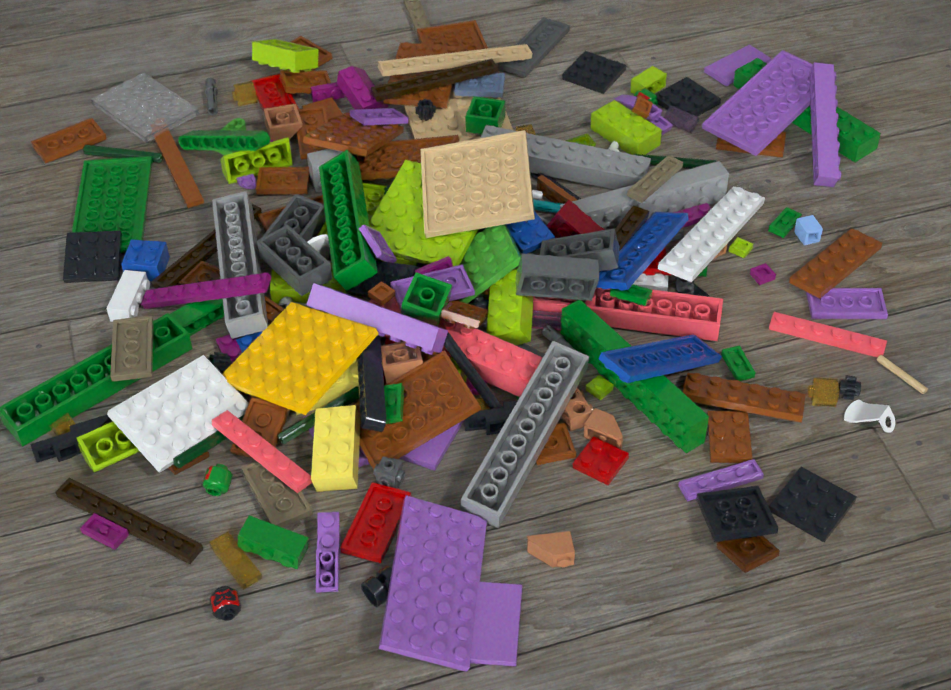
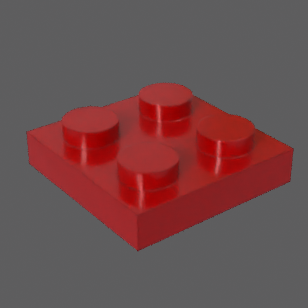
(600, 460)

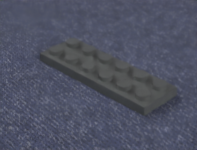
(541, 41)

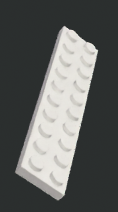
(711, 234)

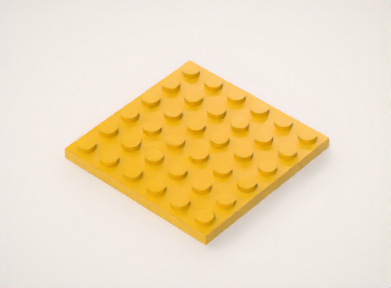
(299, 357)

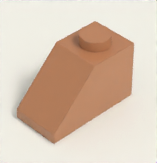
(604, 427)
(552, 548)

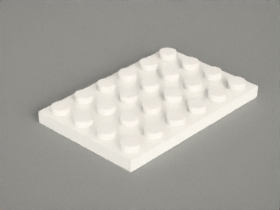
(177, 411)

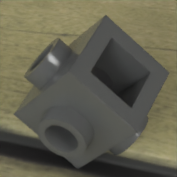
(389, 472)

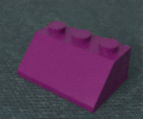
(357, 88)

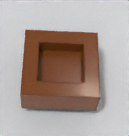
(642, 107)
(381, 293)

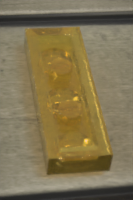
(235, 560)

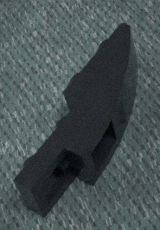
(490, 420)
(66, 445)

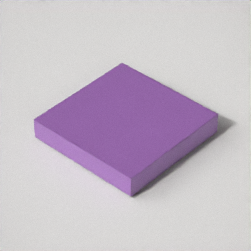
(377, 244)

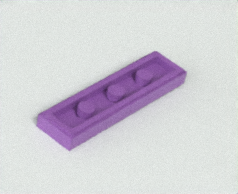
(721, 479)

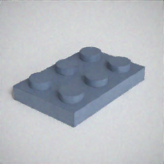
(483, 86)

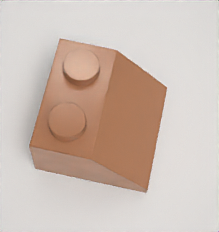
(282, 121)
(399, 359)

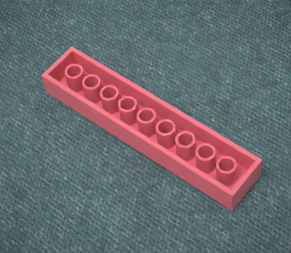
(664, 314)
(492, 357)

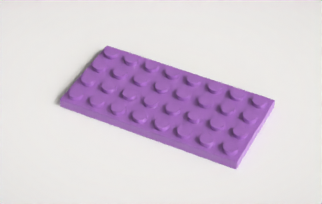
(764, 104)
(434, 584)

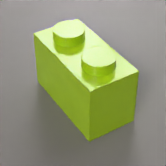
(651, 79)

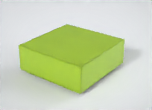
(740, 247)

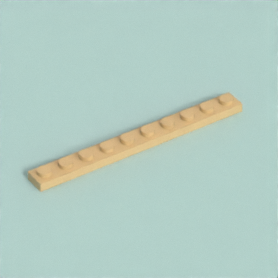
(452, 60)

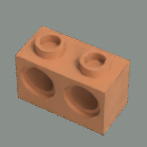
(577, 411)

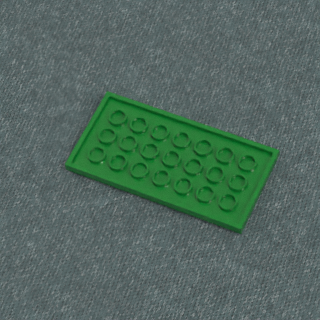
(114, 197)

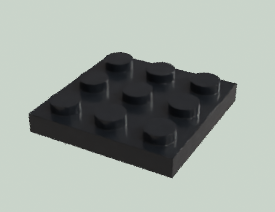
(594, 72)
(688, 97)
(92, 256)
(812, 504)
(736, 513)

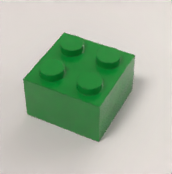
(484, 112)
(426, 299)

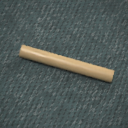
(902, 374)

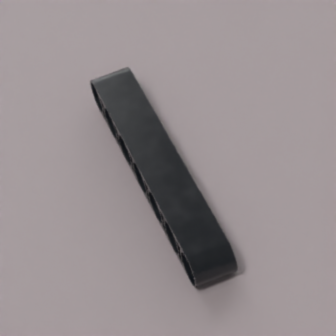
(371, 387)

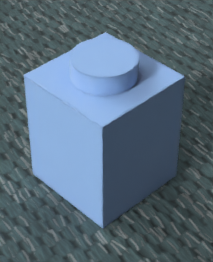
(808, 230)

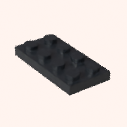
(386, 273)

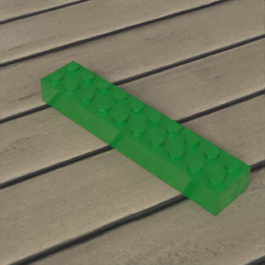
(854, 136)
(345, 214)
(85, 385)
(655, 396)

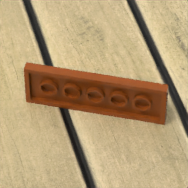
(835, 263)
(745, 397)

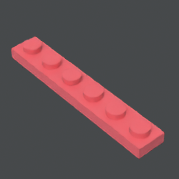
(827, 335)
(262, 451)

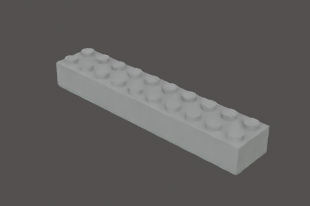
(580, 162)
(680, 192)
(239, 257)
(524, 434)

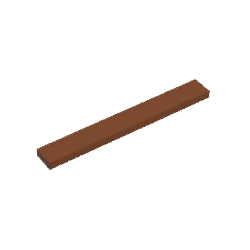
(179, 169)

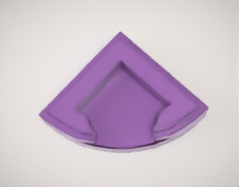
(247, 181)

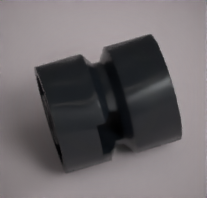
(377, 587)

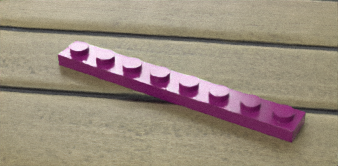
(206, 290)

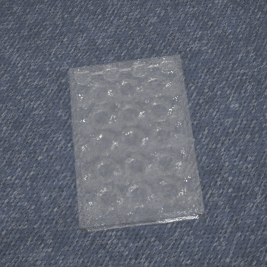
(145, 107)

